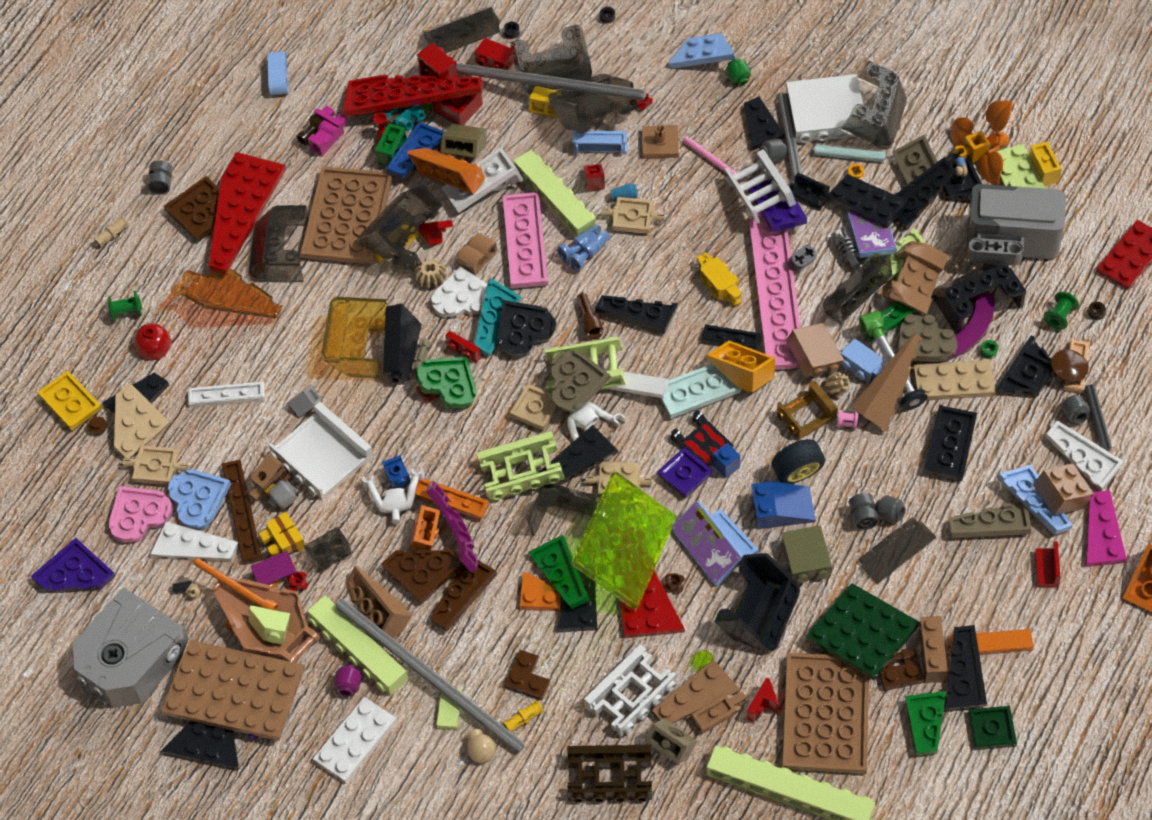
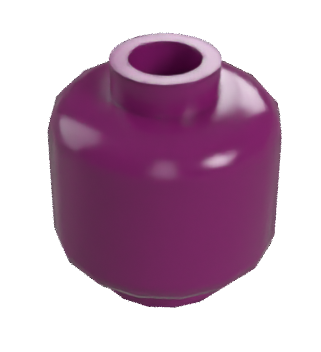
(347, 680)

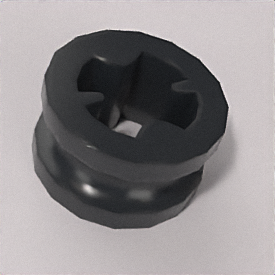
(607, 10)
(511, 26)

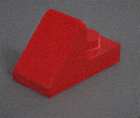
(594, 177)
(433, 231)
(764, 699)

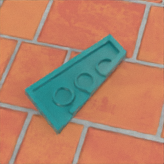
(490, 314)

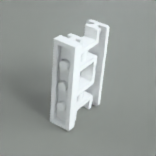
(619, 680)

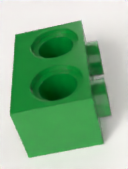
(390, 143)

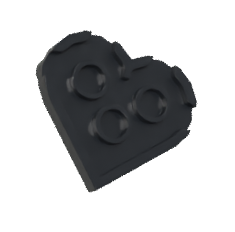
(522, 327)

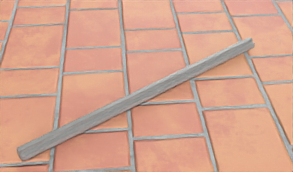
(550, 81)
(430, 676)

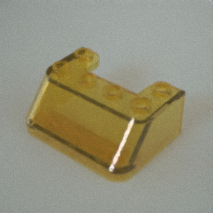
(347, 335)

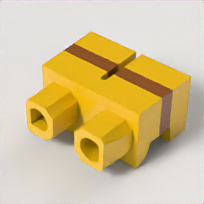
(283, 533)

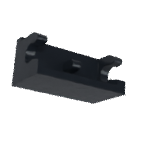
(809, 191)

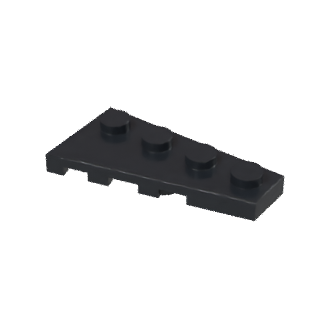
(965, 675)

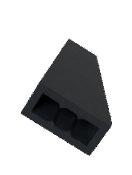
(399, 342)

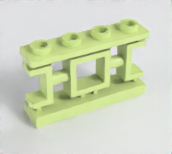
(515, 453)

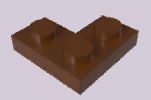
(522, 678)

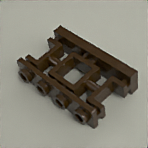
(609, 757)

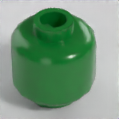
(738, 71)

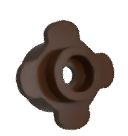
(674, 577)

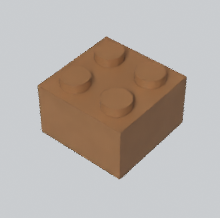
(1063, 489)

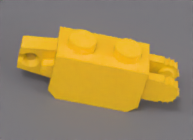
(719, 279)

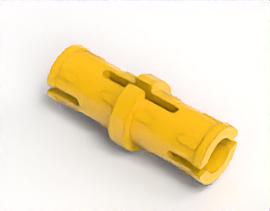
(523, 716)

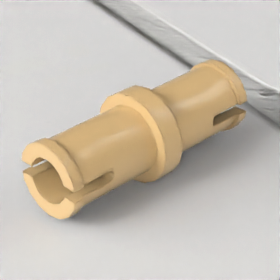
(111, 231)

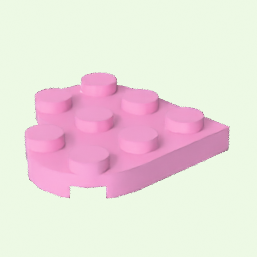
(137, 511)

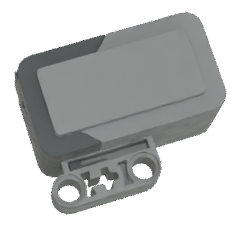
(1014, 223)

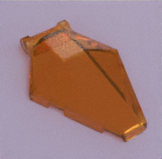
(226, 294)

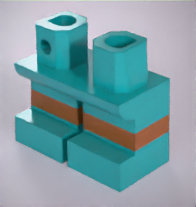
(405, 116)

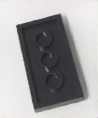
(867, 200)
(950, 443)

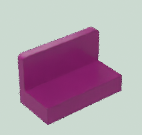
(273, 568)

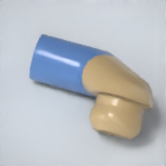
(961, 167)

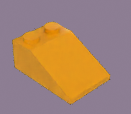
(743, 365)

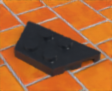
(961, 187)
(1028, 371)
(204, 745)

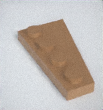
(696, 693)

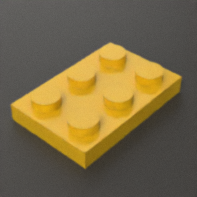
(69, 400)

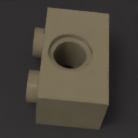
(670, 741)

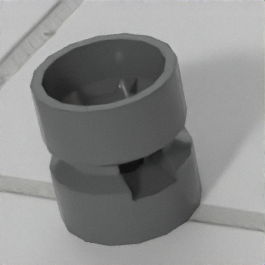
(159, 177)
(863, 511)

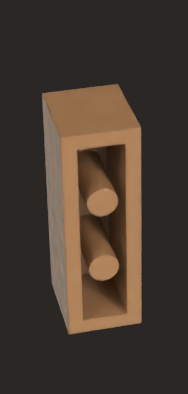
(933, 649)

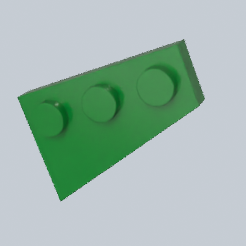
(925, 720)

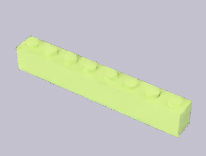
(788, 787)

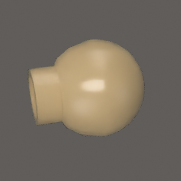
(480, 746)

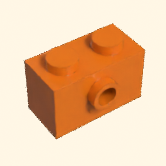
(424, 528)

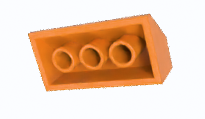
(447, 169)

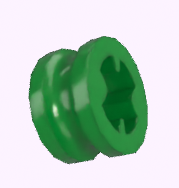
(988, 353)

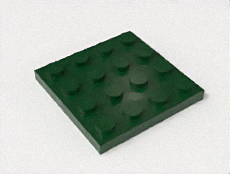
(862, 631)

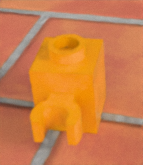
(974, 146)

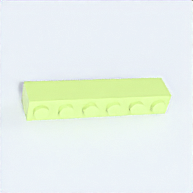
(554, 193)
(358, 646)

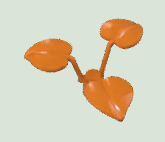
(998, 115)

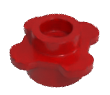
(642, 104)
(298, 576)

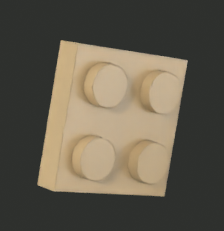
(534, 407)

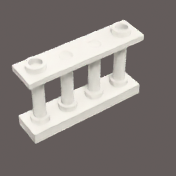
(770, 173)

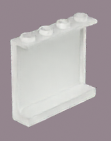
(822, 106)
(322, 452)

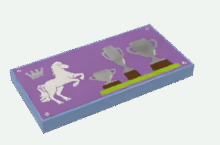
(871, 236)
(707, 543)

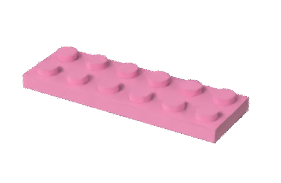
(525, 240)

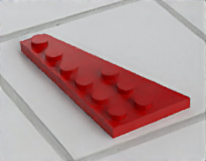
(653, 615)

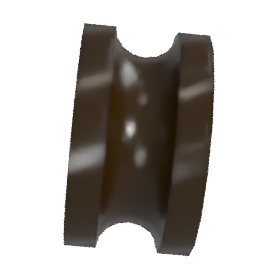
(1096, 315)

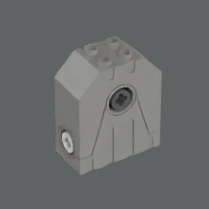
(127, 651)

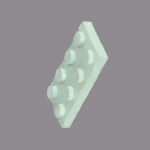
(697, 390)

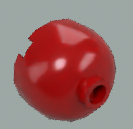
(152, 342)

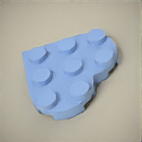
(197, 497)

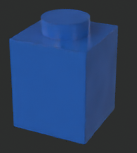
(726, 460)

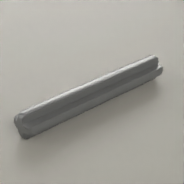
(1097, 417)

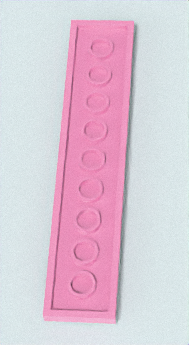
(775, 291)

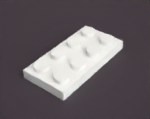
(354, 740)

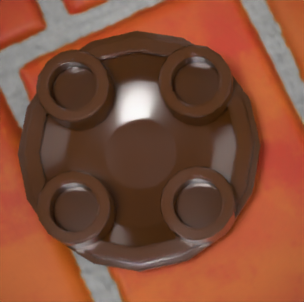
(1069, 366)

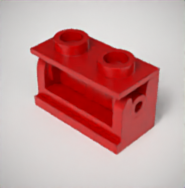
(493, 55)

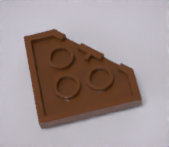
(195, 208)
(422, 570)

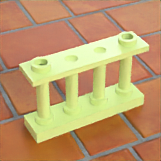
(591, 349)

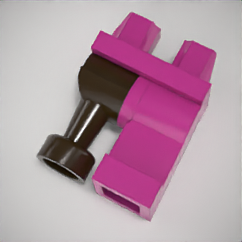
(327, 130)

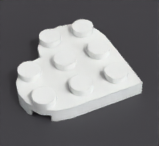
(459, 295)

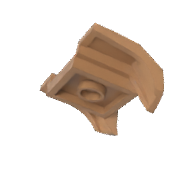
(917, 276)

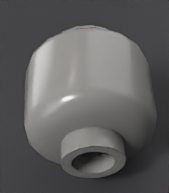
(282, 494)

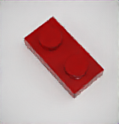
(462, 346)

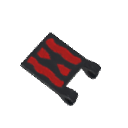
(703, 440)

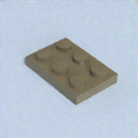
(915, 158)

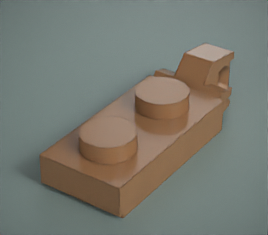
(718, 711)

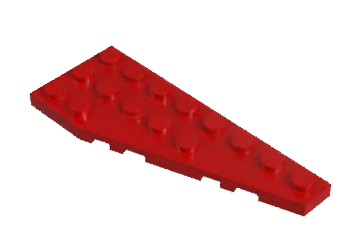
(386, 93)
(242, 198)

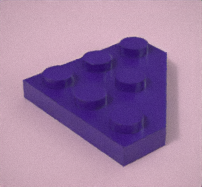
(73, 569)

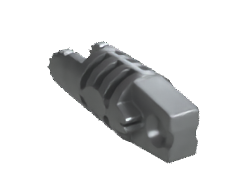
(847, 248)

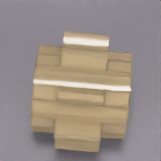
(837, 384)

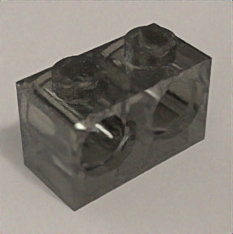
(325, 546)

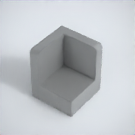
(304, 400)

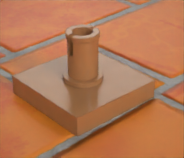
(660, 141)

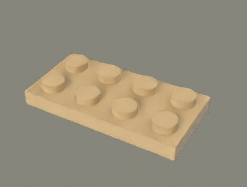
(955, 379)

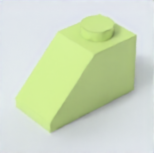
(269, 624)

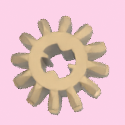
(430, 273)

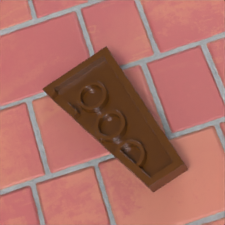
(461, 594)

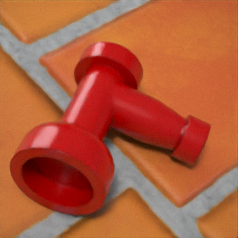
(380, 120)

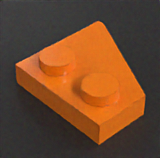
(538, 595)

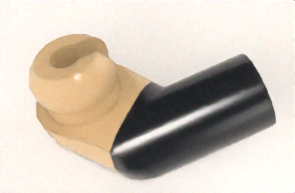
(188, 587)

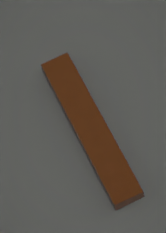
(242, 513)

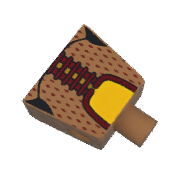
(267, 475)

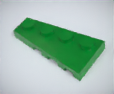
(555, 561)

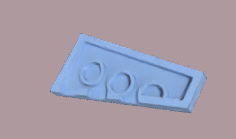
(1020, 484)

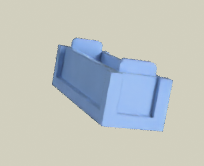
(600, 141)
(738, 538)

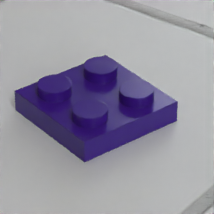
(684, 472)

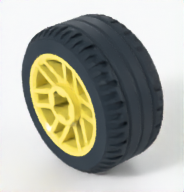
(798, 461)

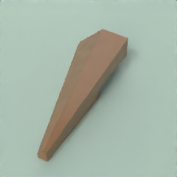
(881, 395)

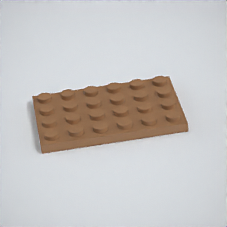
(341, 210)
(233, 689)
(825, 715)

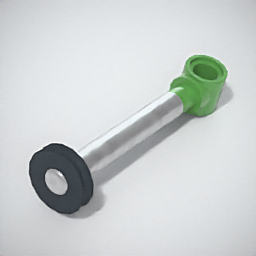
(873, 326)

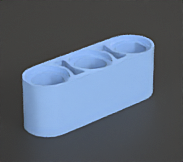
(277, 73)

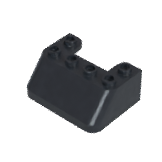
(954, 295)
(764, 604)

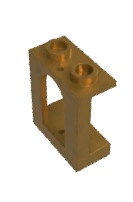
(821, 399)

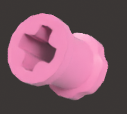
(847, 419)

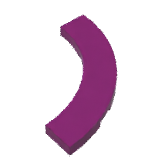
(976, 327)
(457, 525)

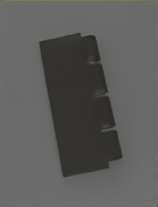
(897, 552)

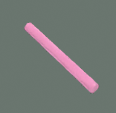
(711, 158)

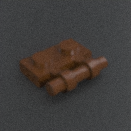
(902, 675)

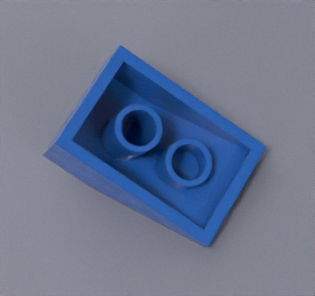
(781, 504)

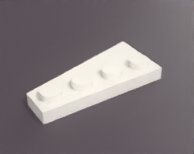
(1089, 458)
(184, 542)

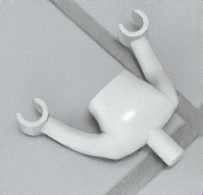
(588, 416)
(395, 499)

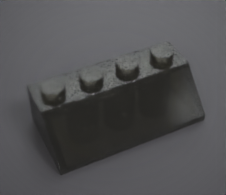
(464, 30)
(858, 287)

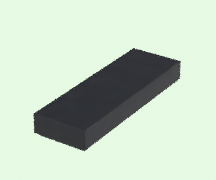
(719, 335)

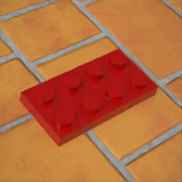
(1129, 256)

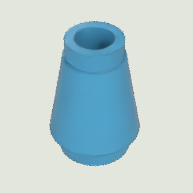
(627, 191)

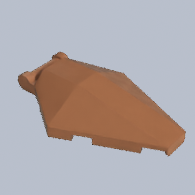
(236, 611)

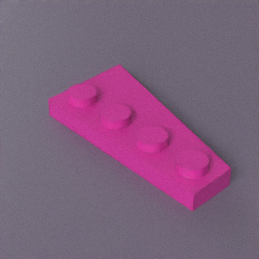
(1103, 533)

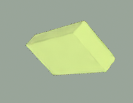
(448, 713)

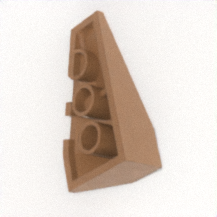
(377, 603)

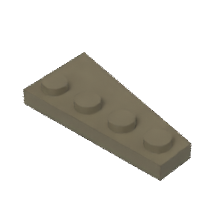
(1001, 521)

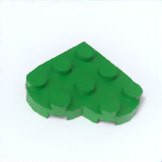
(449, 379)

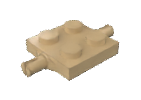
(633, 215)
(155, 465)
(626, 469)

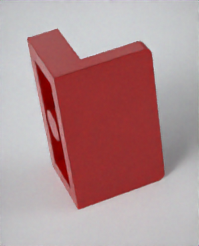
(1047, 566)

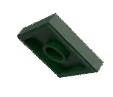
(992, 728)

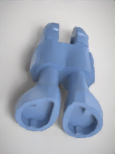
(587, 243)

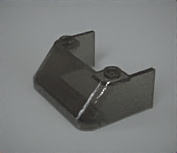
(561, 497)

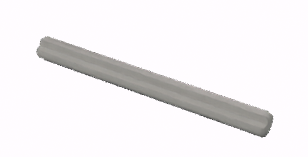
(789, 134)

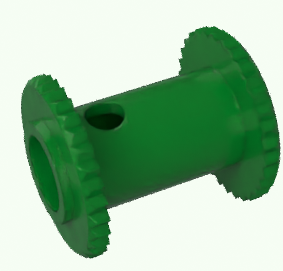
(125, 306)
(1057, 317)

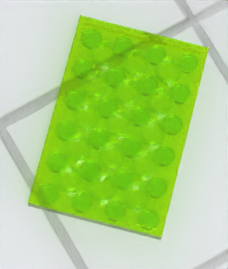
(624, 540)

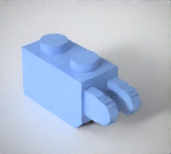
(862, 361)

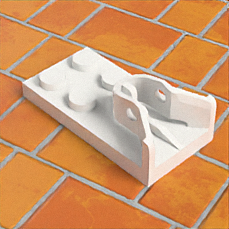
(496, 169)

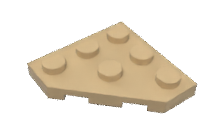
(135, 421)

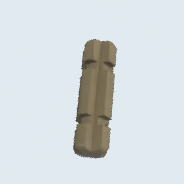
(421, 354)

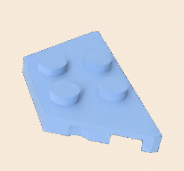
(702, 51)

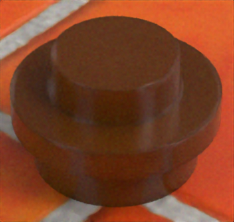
(97, 425)

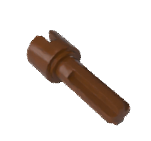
(591, 323)

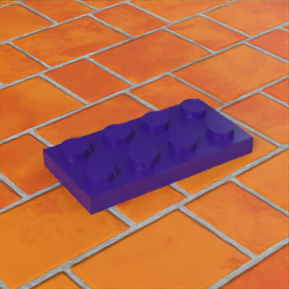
(779, 215)

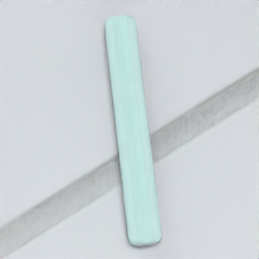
(849, 153)

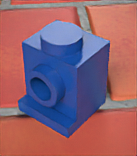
(396, 472)

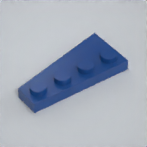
(421, 137)

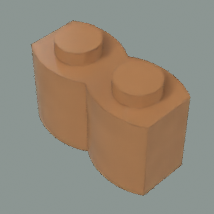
(476, 253)

